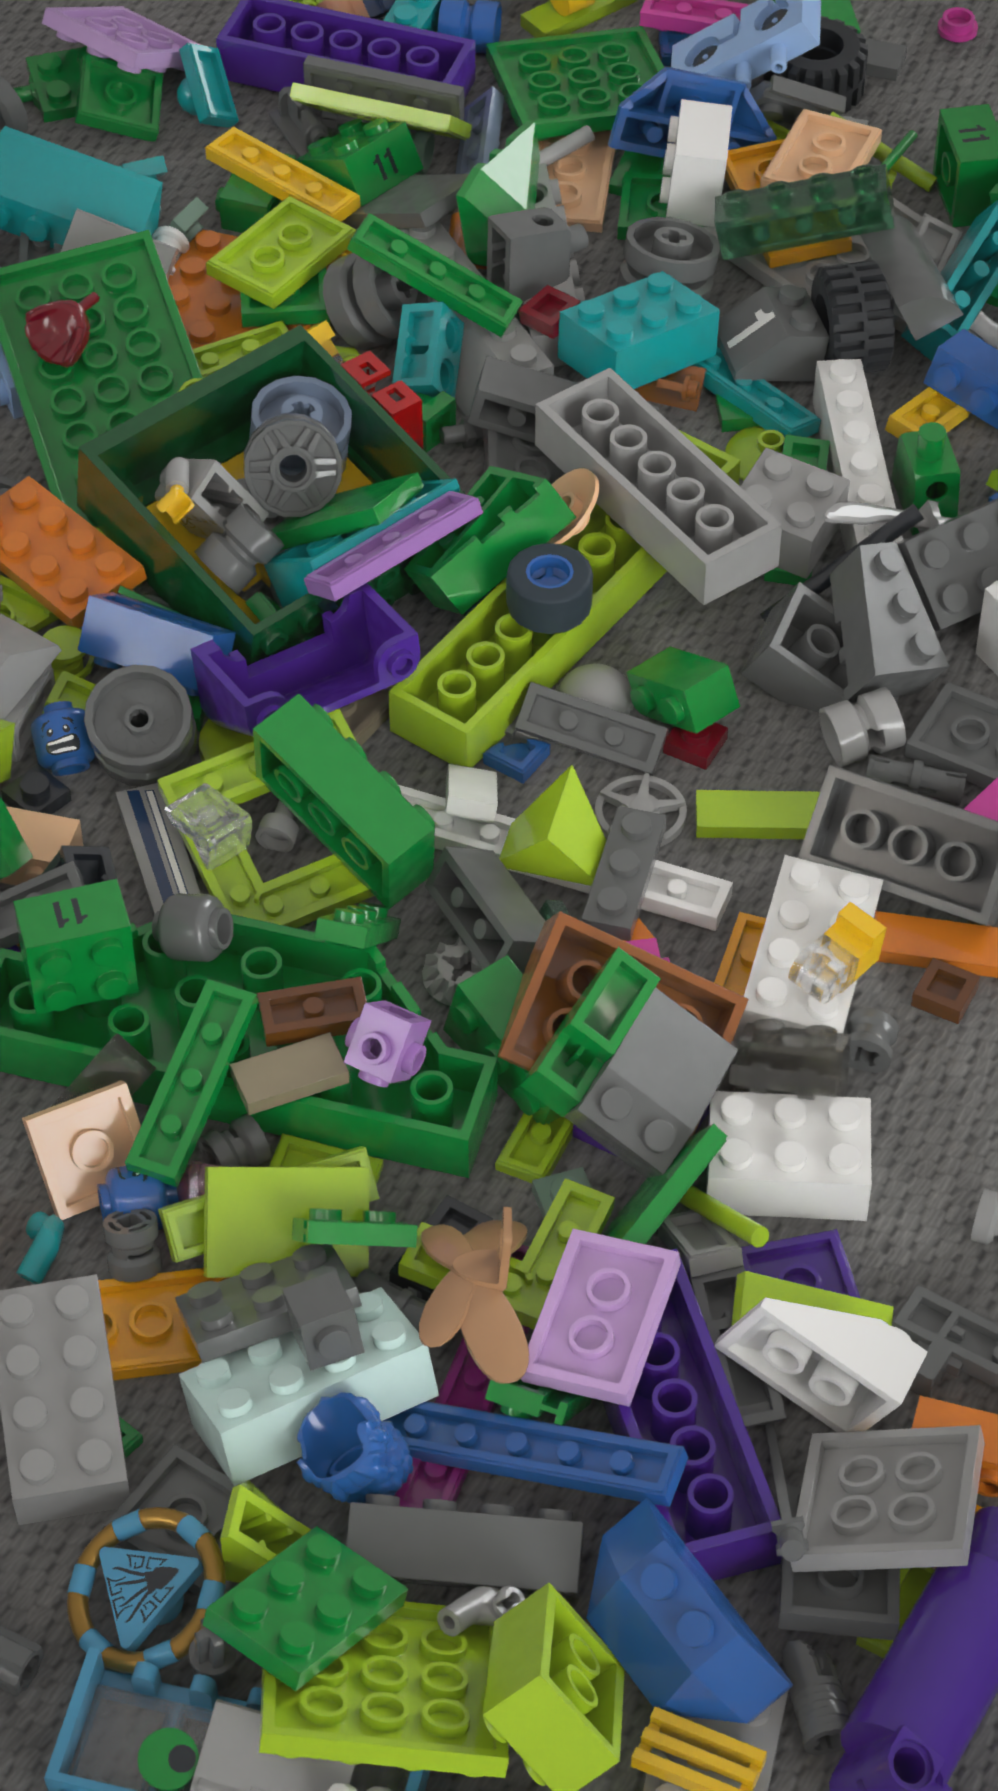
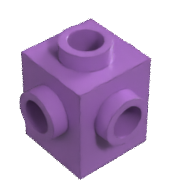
(386, 1043)

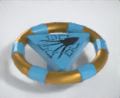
(144, 1587)

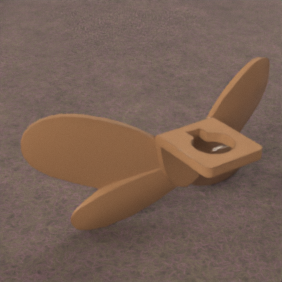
(474, 1297)

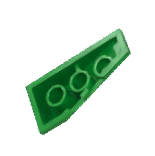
(499, 187)

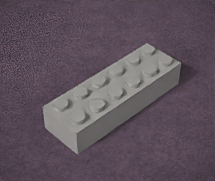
(659, 486)

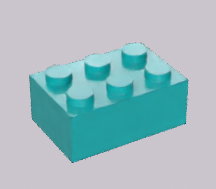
(639, 331)

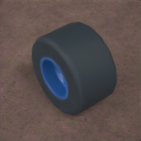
(549, 588)

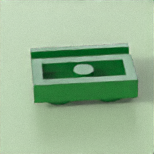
(376, 1229)
(530, 1400)

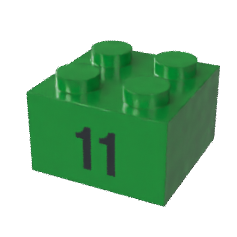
(366, 157)
(966, 161)
(76, 946)

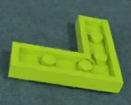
(531, 1278)

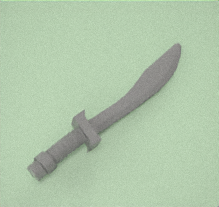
(866, 514)

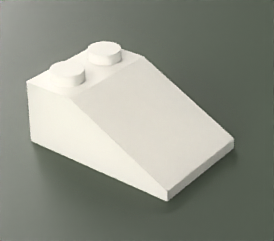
(826, 1360)

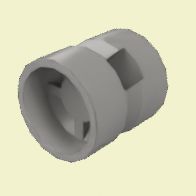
(867, 725)

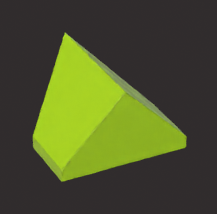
(557, 834)
(254, 1531)

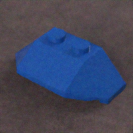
(645, 115)
(677, 1626)

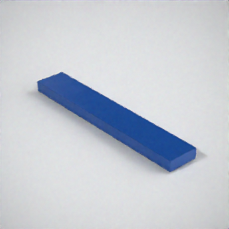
(542, 1452)

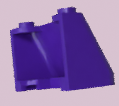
(358, 655)

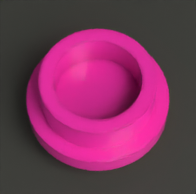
(957, 25)

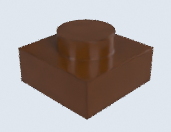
(945, 991)

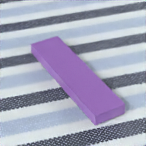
(392, 545)

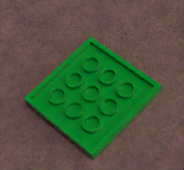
(572, 77)

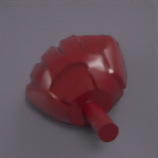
(60, 329)

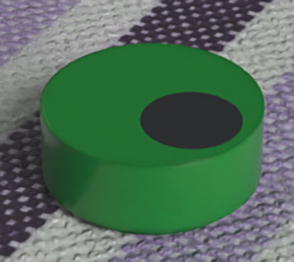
(168, 1759)

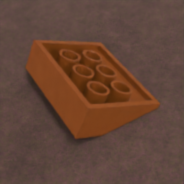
(564, 965)

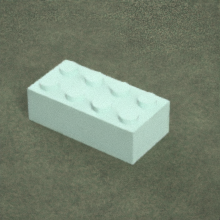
(256, 1397)

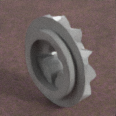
(439, 970)

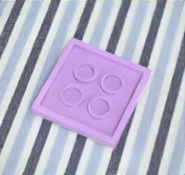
(120, 36)

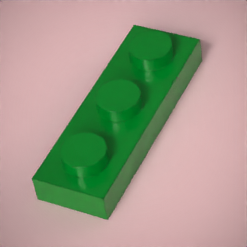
(358, 925)

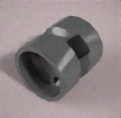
(239, 548)

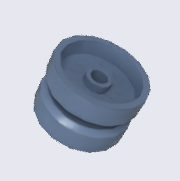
(305, 397)

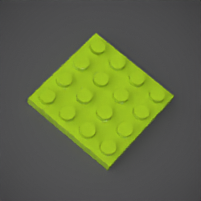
(392, 1701)

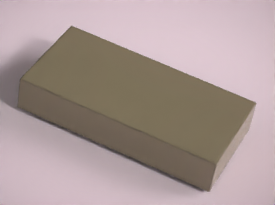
(289, 1073)

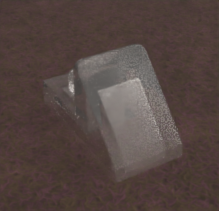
(213, 823)

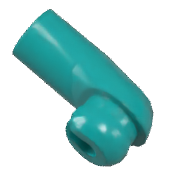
(47, 1237)

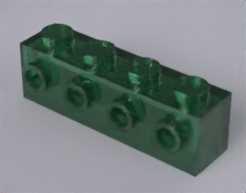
(804, 211)

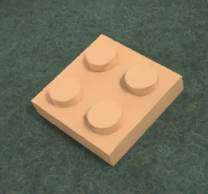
(81, 1143)

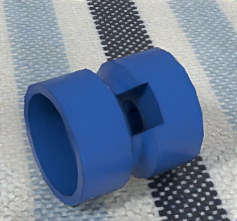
(474, 22)

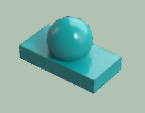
(206, 87)

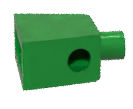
(927, 460)

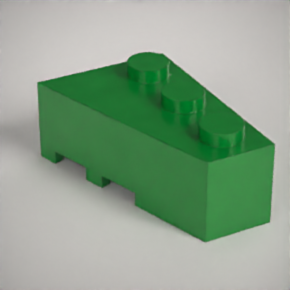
(476, 557)
(479, 1024)

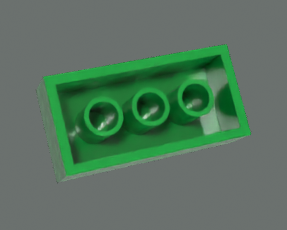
(345, 800)

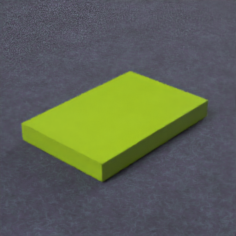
(280, 252)
(254, 1209)

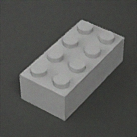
(59, 1402)

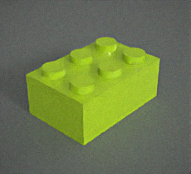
(554, 1692)

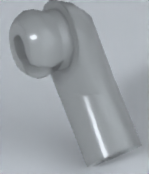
(478, 1607)

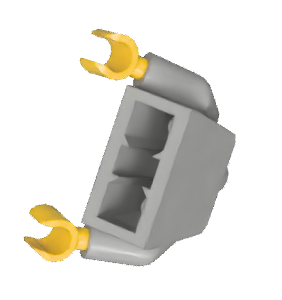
(202, 497)

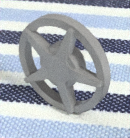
(643, 801)

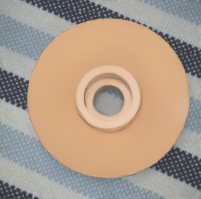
(580, 492)

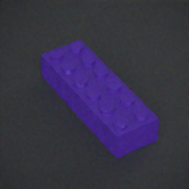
(272, 38)
(686, 1401)

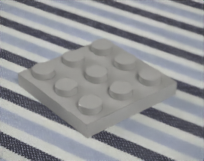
(890, 1498)

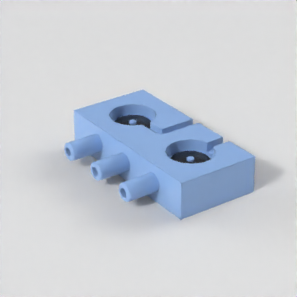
(755, 44)

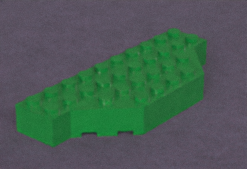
(419, 1122)

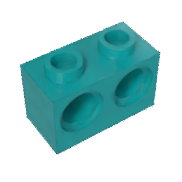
(429, 348)

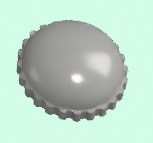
(598, 685)

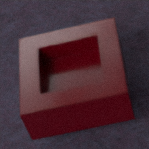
(544, 309)
(696, 748)

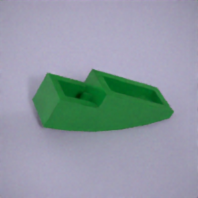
(590, 1033)

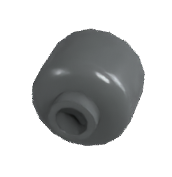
(192, 927)

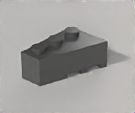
(883, 624)

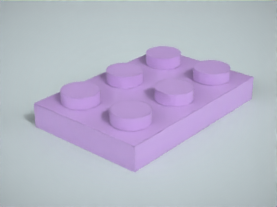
(601, 1317)

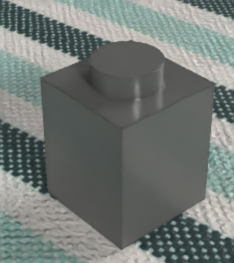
(323, 1320)

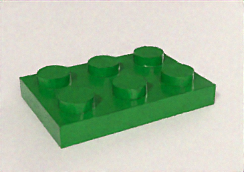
(305, 1607)

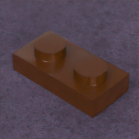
(310, 1010)

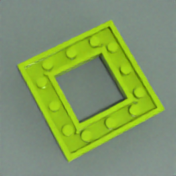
(288, 899)

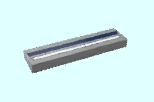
(155, 845)

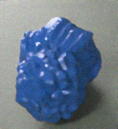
(352, 1450)

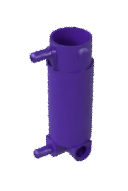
(931, 1680)

